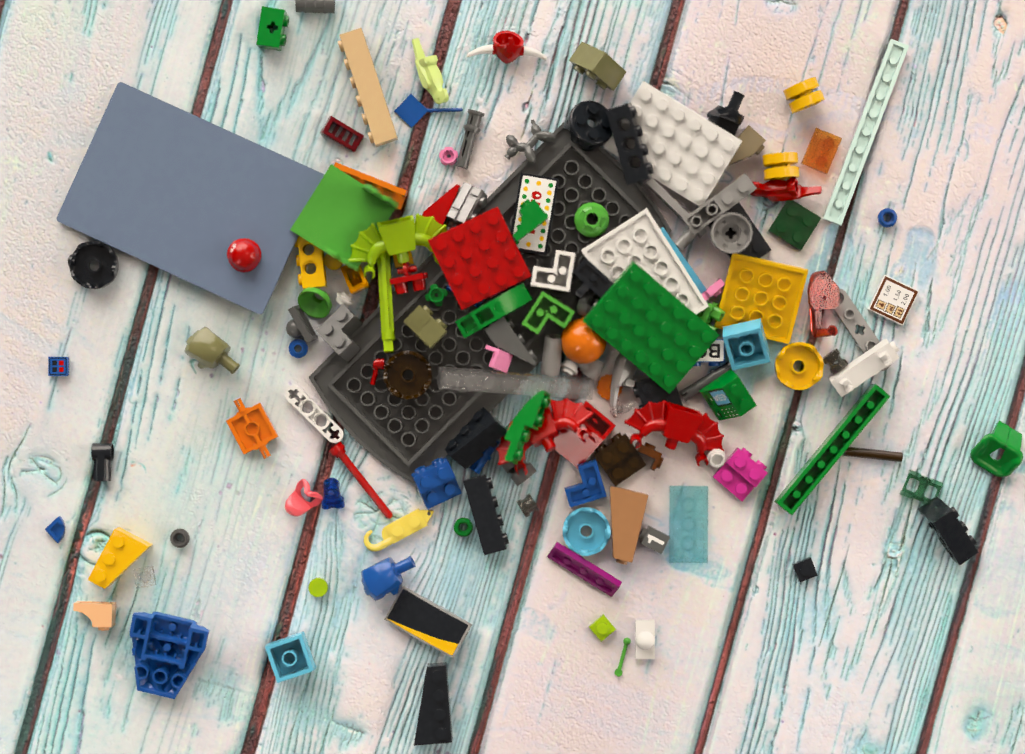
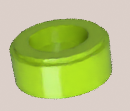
(318, 587)

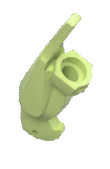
(429, 74)

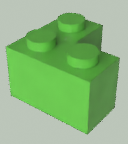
(547, 308)

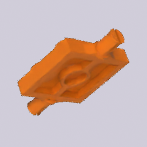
(252, 428)

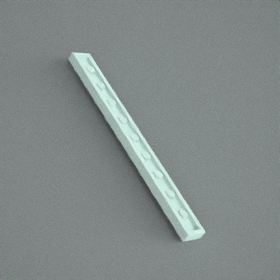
(865, 132)

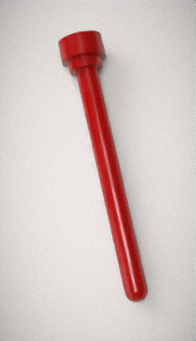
(339, 451)

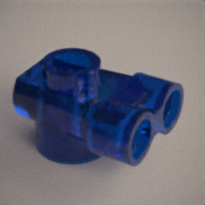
(332, 496)

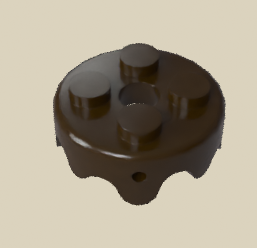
(394, 375)

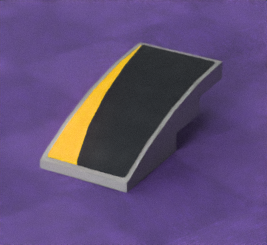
(428, 622)

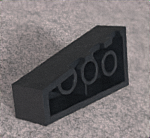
(434, 716)

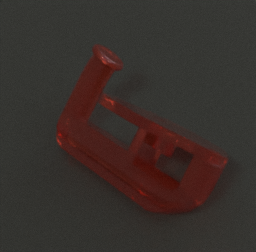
(822, 295)

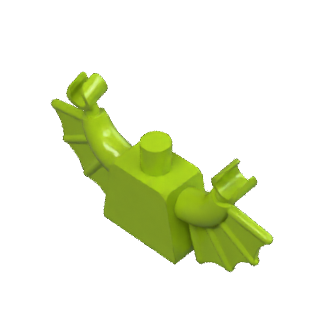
(397, 238)

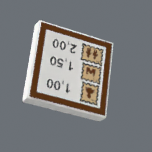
(893, 300)

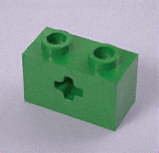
(269, 18)

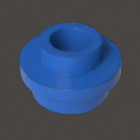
(893, 217)
(303, 344)

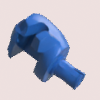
(385, 577)

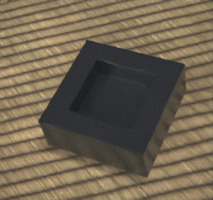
(804, 569)

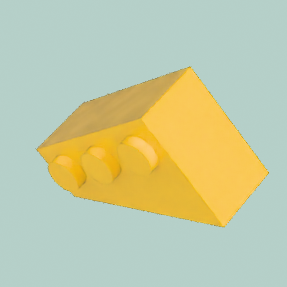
(118, 555)

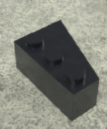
(475, 438)
(950, 530)

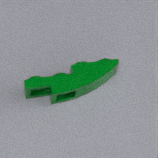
(493, 310)
(528, 417)

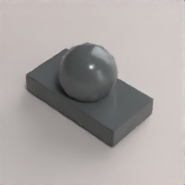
(300, 325)

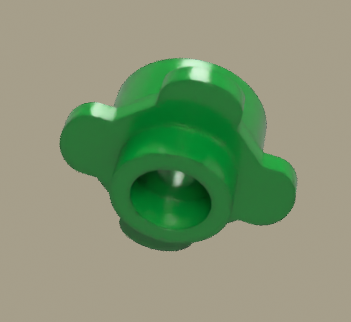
(441, 294)

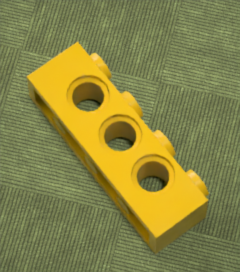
(318, 278)

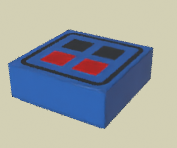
(58, 366)

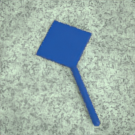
(412, 110)

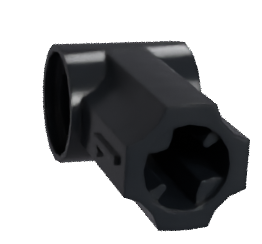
(102, 455)

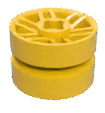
(803, 95)
(780, 166)

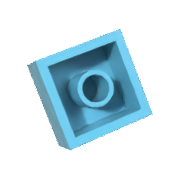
(746, 344)
(290, 657)

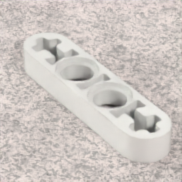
(312, 416)

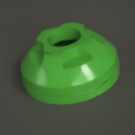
(585, 228)
(313, 306)

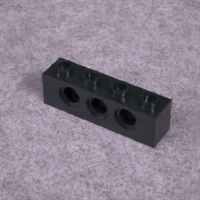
(626, 154)

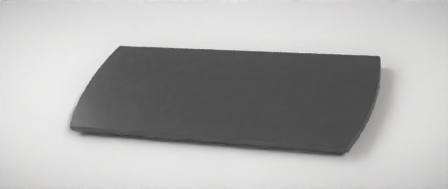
(417, 430)

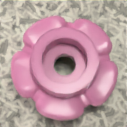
(448, 151)

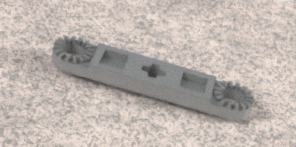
(850, 318)

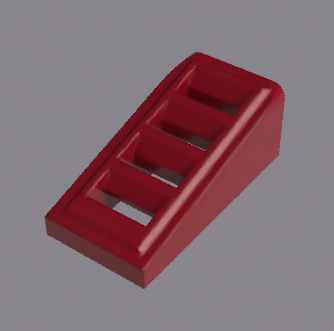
(326, 127)

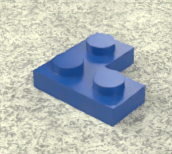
(590, 488)

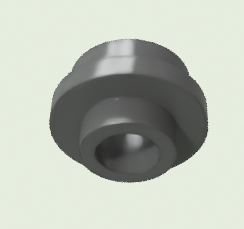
(173, 538)

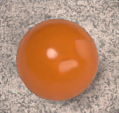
(581, 342)

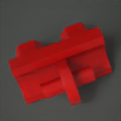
(401, 282)

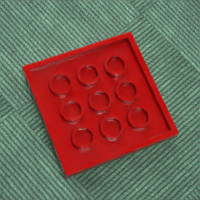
(479, 258)

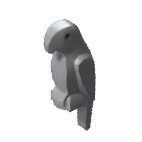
(622, 376)

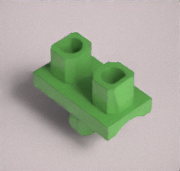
(710, 313)

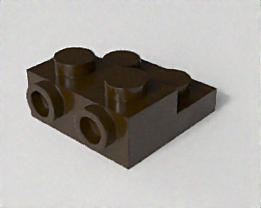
(619, 458)

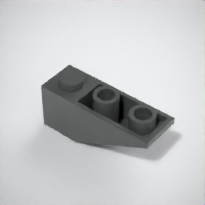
(505, 338)

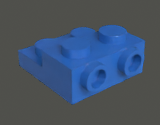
(436, 482)

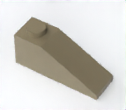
(751, 143)

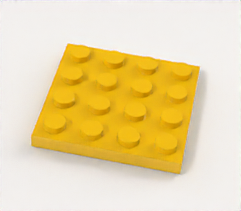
(764, 291)

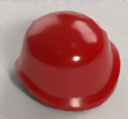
(244, 255)

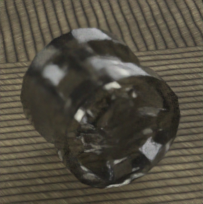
(527, 505)

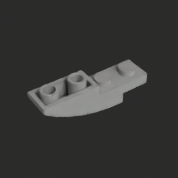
(719, 203)

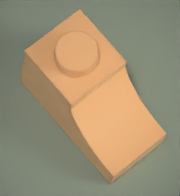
(100, 613)

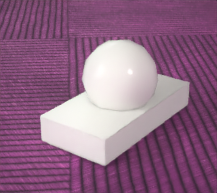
(644, 639)

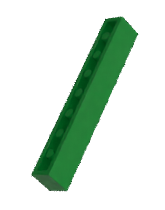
(832, 449)

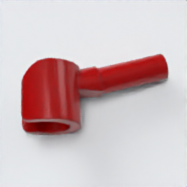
(377, 364)

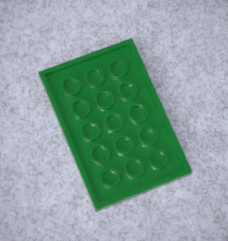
(650, 327)

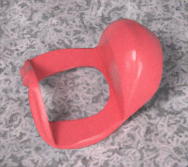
(296, 504)

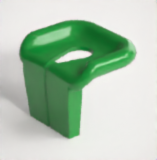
(1004, 438)

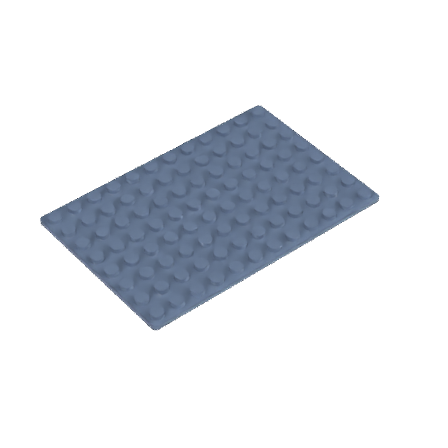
(185, 192)

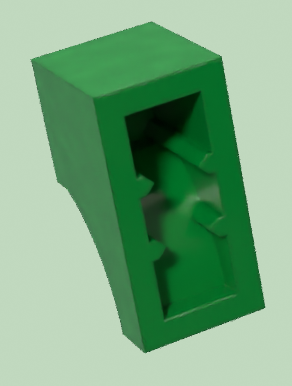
(531, 218)

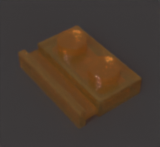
(821, 150)

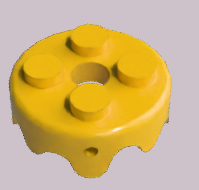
(811, 370)

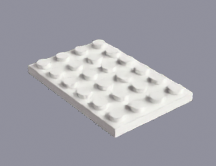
(682, 145)
(644, 244)

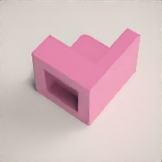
(500, 359)

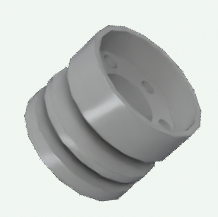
(737, 223)

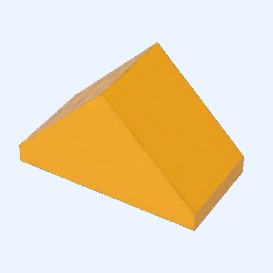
(355, 280)

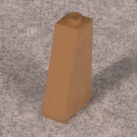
(626, 514)

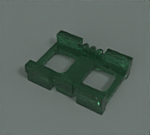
(923, 483)

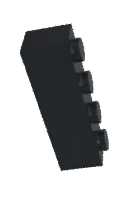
(485, 514)

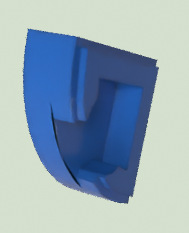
(56, 529)

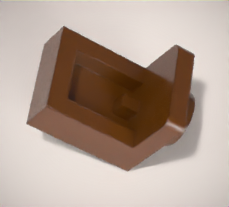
(649, 450)

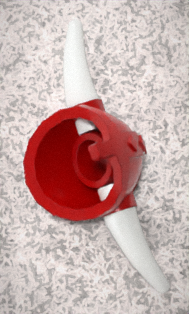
(507, 47)

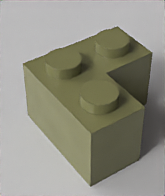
(597, 66)
(425, 326)

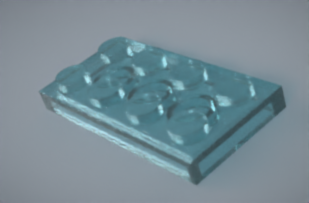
(688, 524)

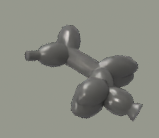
(544, 136)

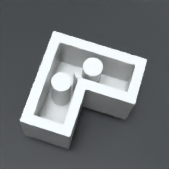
(557, 278)

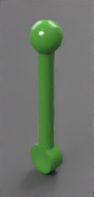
(618, 672)

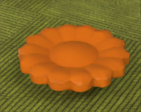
(604, 386)

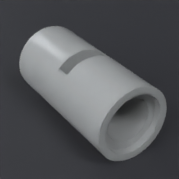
(551, 355)

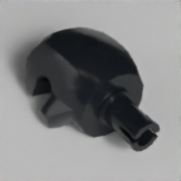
(728, 116)

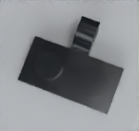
(592, 279)

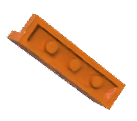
(389, 190)

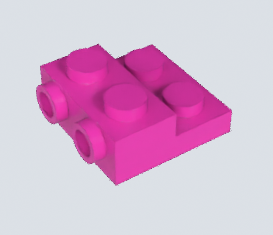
(740, 473)

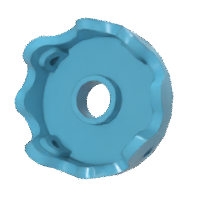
(586, 544)

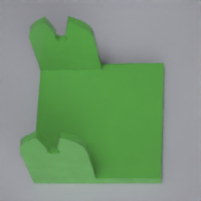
(338, 213)

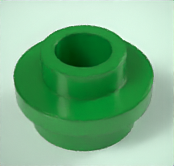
(458, 531)

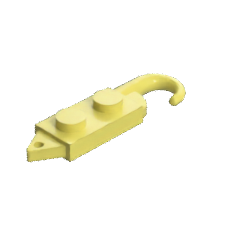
(400, 529)

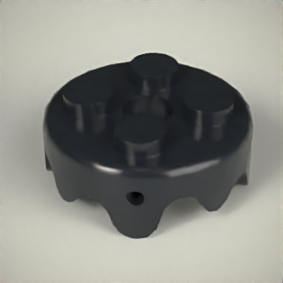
(579, 129)
(80, 262)

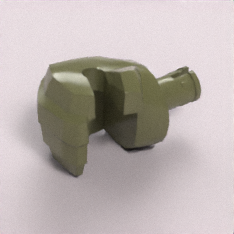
(210, 350)

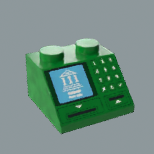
(728, 396)

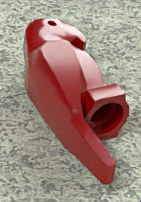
(784, 190)

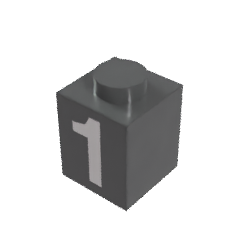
(654, 539)

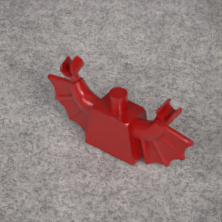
(561, 416)
(676, 424)

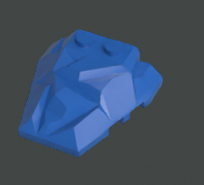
(165, 651)

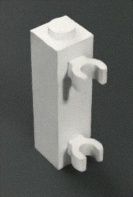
(864, 367)

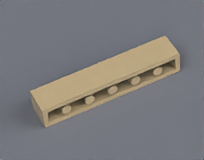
(368, 87)

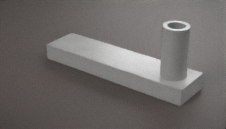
(688, 236)

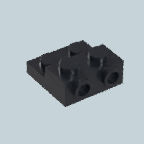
(650, 391)

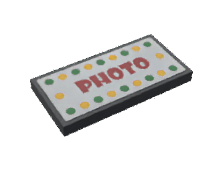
(544, 192)

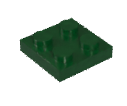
(794, 224)

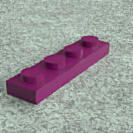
(584, 569)

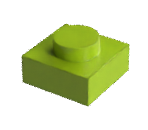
(602, 627)

